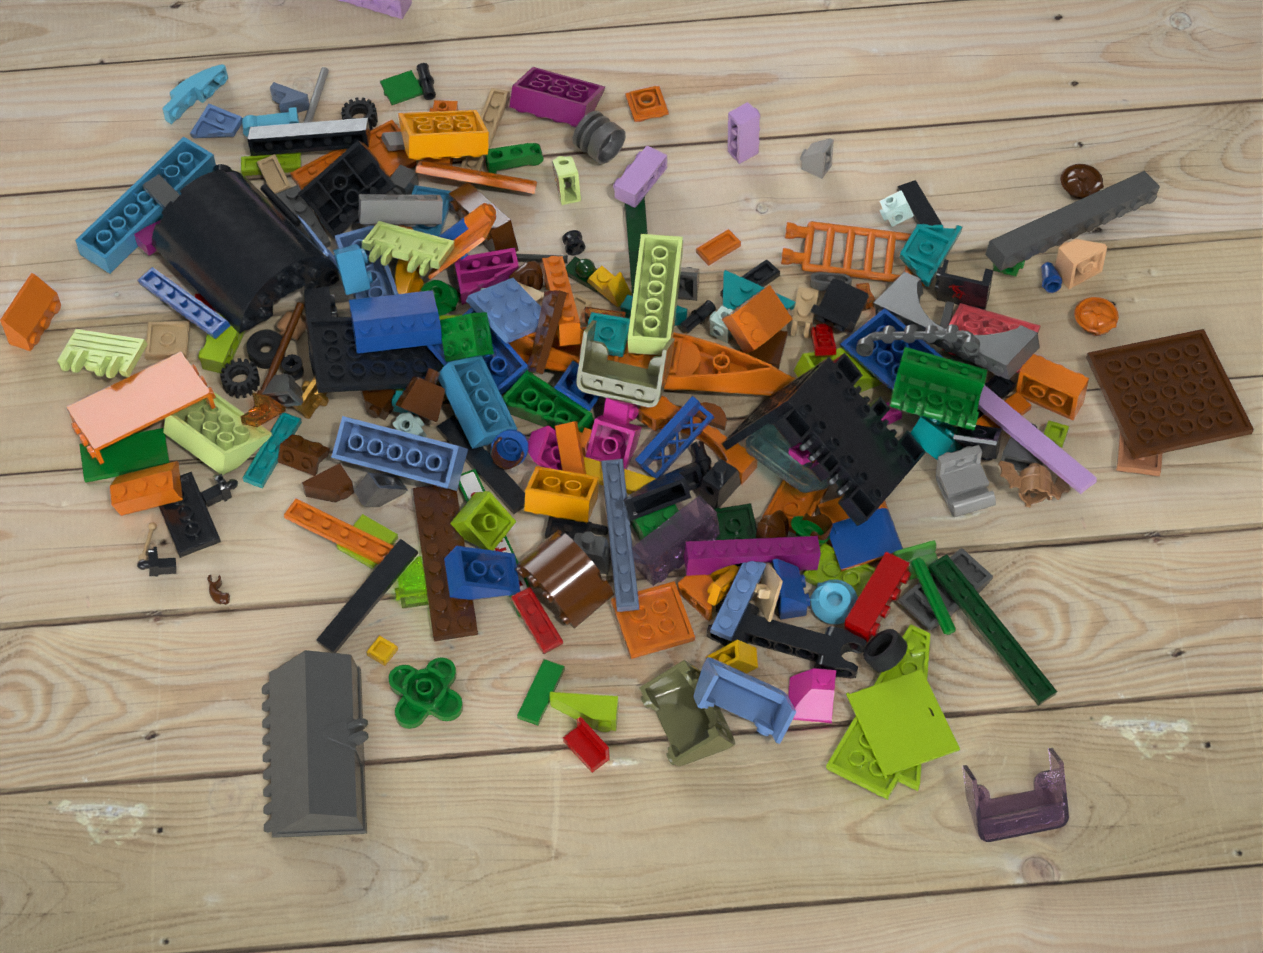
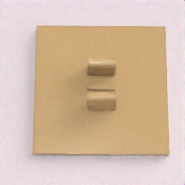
(768, 592)

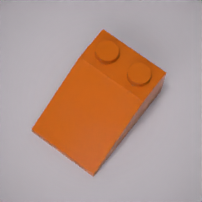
(757, 320)

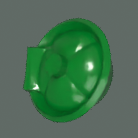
(444, 294)

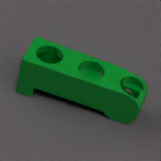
(513, 156)

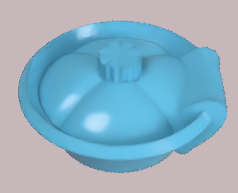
(833, 601)

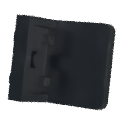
(841, 305)

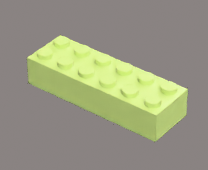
(655, 293)

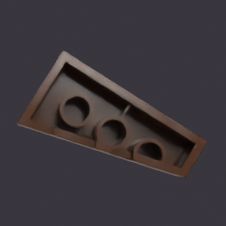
(466, 199)

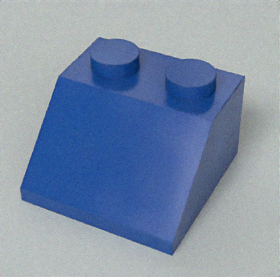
(568, 386)
(791, 600)

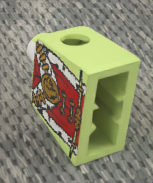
(566, 171)

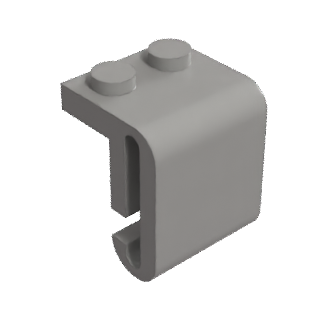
(964, 481)

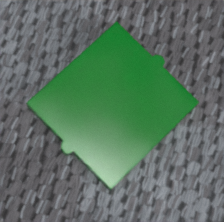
(401, 87)

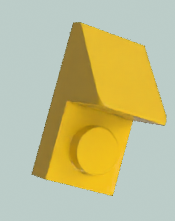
(610, 286)

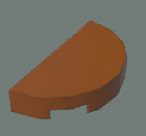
(720, 417)

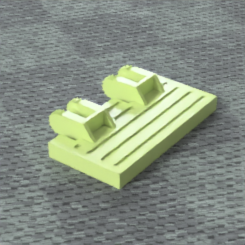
(406, 243)
(101, 353)

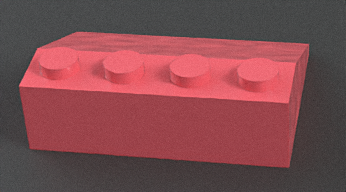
(986, 322)

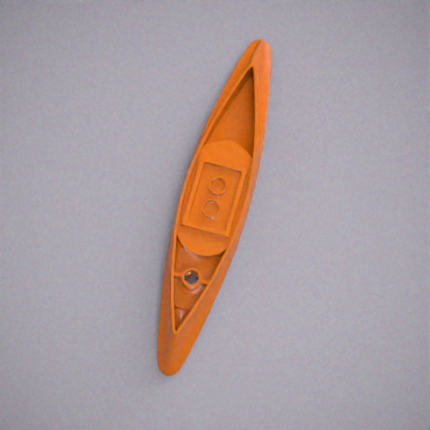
(694, 365)

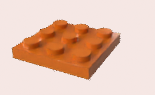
(657, 623)

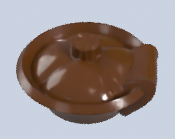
(1081, 180)
(773, 526)

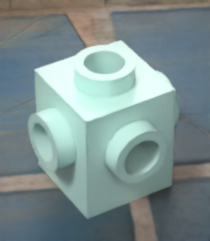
(895, 208)
(717, 326)
(410, 424)

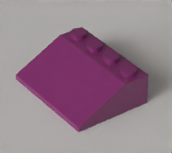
(555, 96)

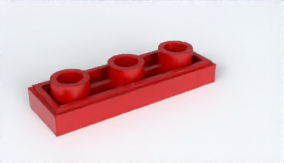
(823, 340)

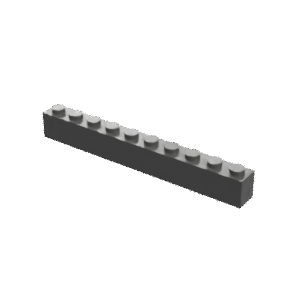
(1072, 220)

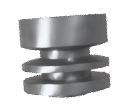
(599, 137)

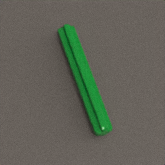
(933, 596)

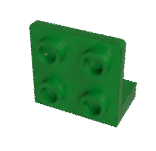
(466, 336)

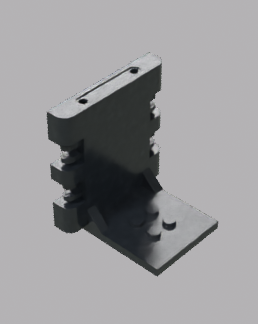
(839, 433)

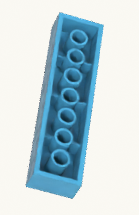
(112, 234)

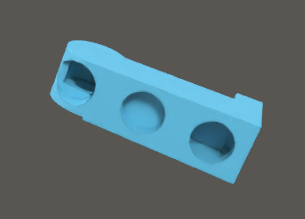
(270, 119)

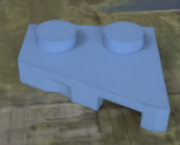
(216, 123)

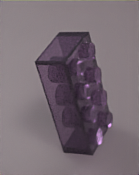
(665, 546)

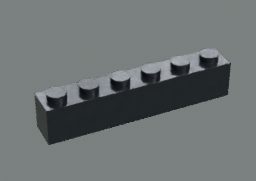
(308, 136)

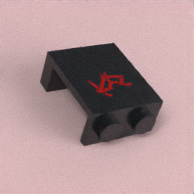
(962, 289)

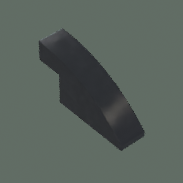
(664, 491)

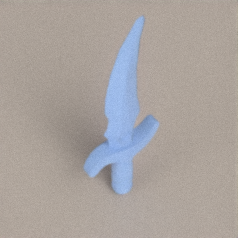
(327, 252)

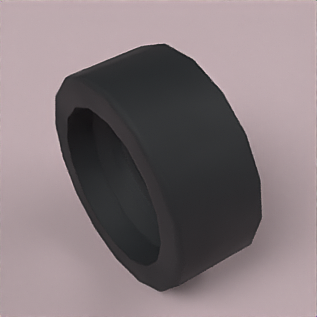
(885, 650)

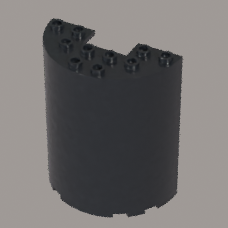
(238, 248)

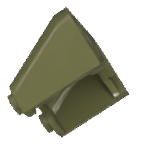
(690, 730)

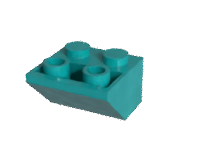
(935, 437)

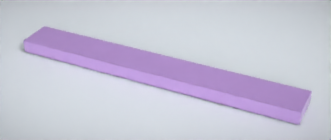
(1035, 441)

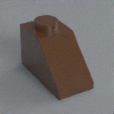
(378, 402)
(329, 485)

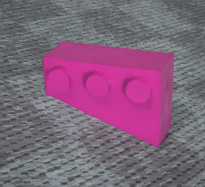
(484, 270)

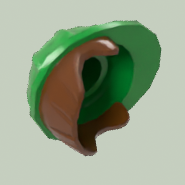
(813, 526)

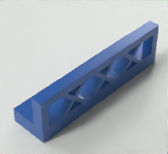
(667, 435)

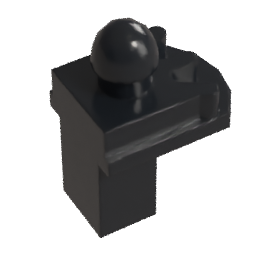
(220, 491)
(156, 565)

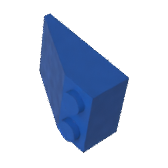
(481, 573)

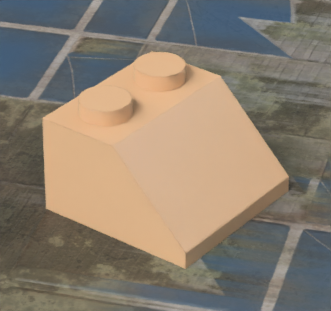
(1079, 261)

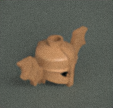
(1033, 480)

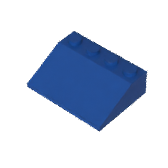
(395, 321)
(886, 356)
(504, 364)

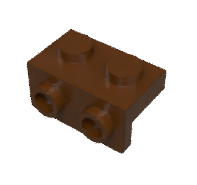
(302, 454)

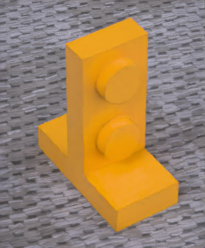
(721, 583)

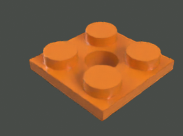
(642, 111)

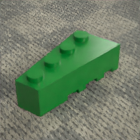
(544, 405)

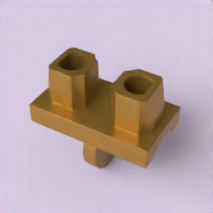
(311, 399)

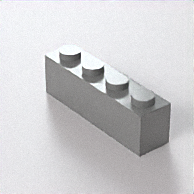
(400, 209)

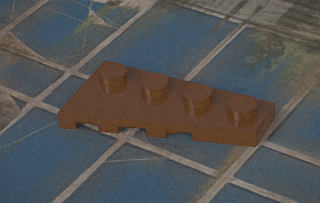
(548, 321)

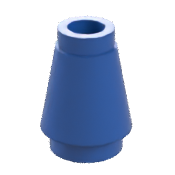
(1050, 278)

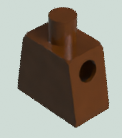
(423, 396)

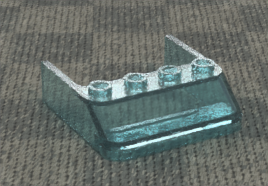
(773, 454)

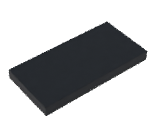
(189, 519)

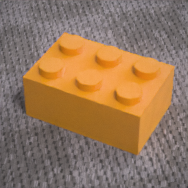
(561, 494)

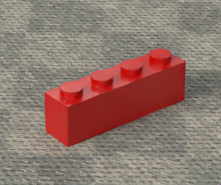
(877, 596)

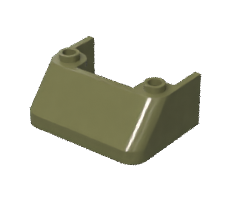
(620, 380)

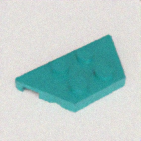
(928, 249)
(739, 290)

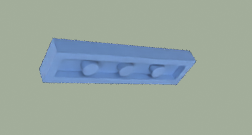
(737, 599)

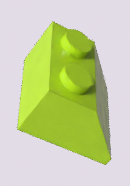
(483, 521)

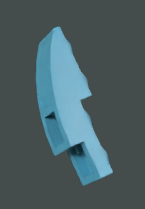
(197, 87)

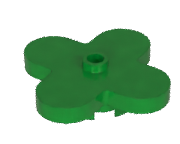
(425, 693)

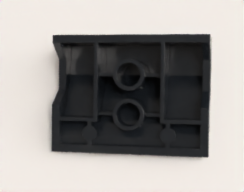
(337, 188)

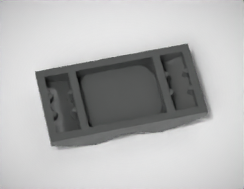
(918, 604)

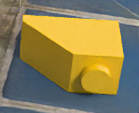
(737, 655)

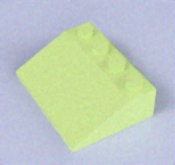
(215, 434)

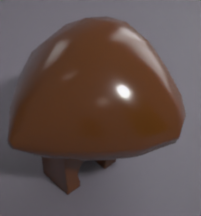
(529, 275)

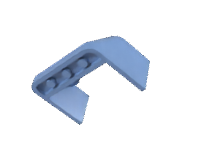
(746, 697)

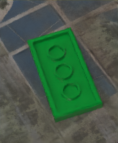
(126, 456)

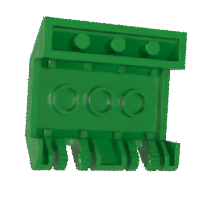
(938, 388)

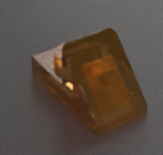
(264, 410)

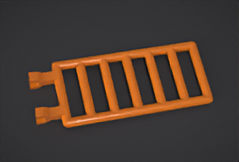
(804, 258)

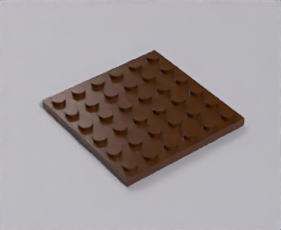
(1169, 393)

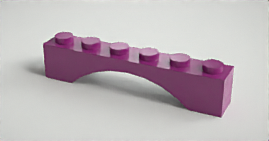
(710, 556)

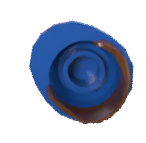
(509, 449)

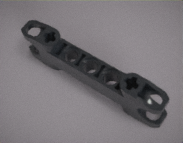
(820, 648)

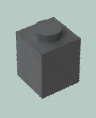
(404, 179)

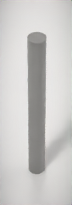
(316, 95)

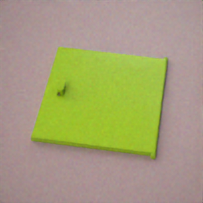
(900, 723)

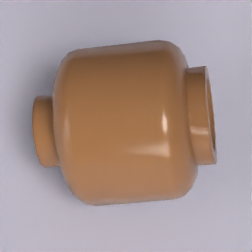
(300, 328)

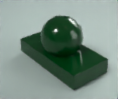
(581, 270)

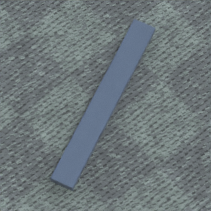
(620, 536)

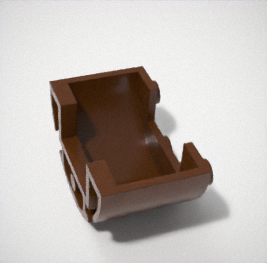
(566, 578)

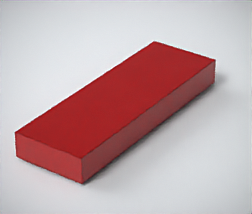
(537, 620)

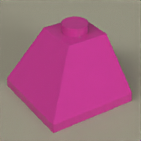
(544, 448)
(813, 695)

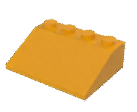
(443, 134)

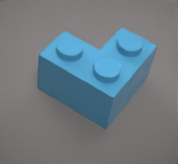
(352, 269)

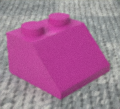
(613, 441)

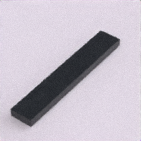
(487, 470)
(367, 596)

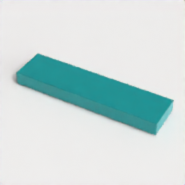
(267, 456)

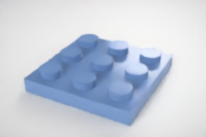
(509, 309)

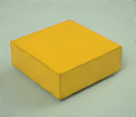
(382, 650)

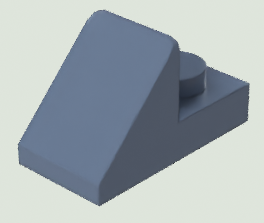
(289, 98)

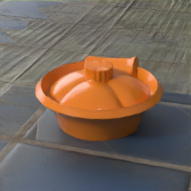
(1096, 315)

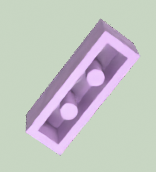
(743, 132)
(640, 176)

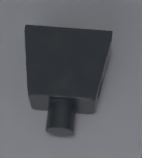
(719, 483)

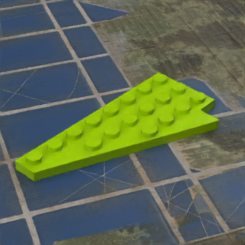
(854, 756)

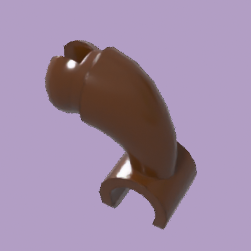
(216, 595)

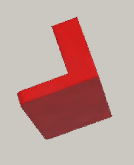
(587, 745)

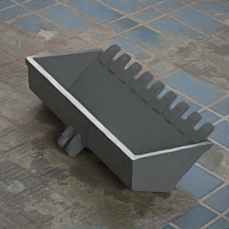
(315, 747)

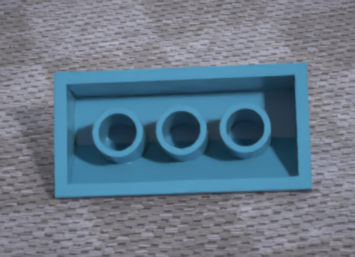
(475, 400)

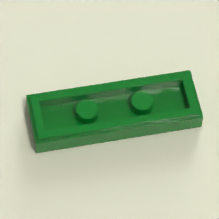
(539, 692)

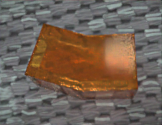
(866, 288)

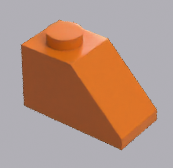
(695, 592)

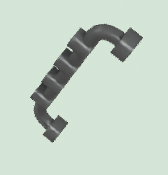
(910, 334)

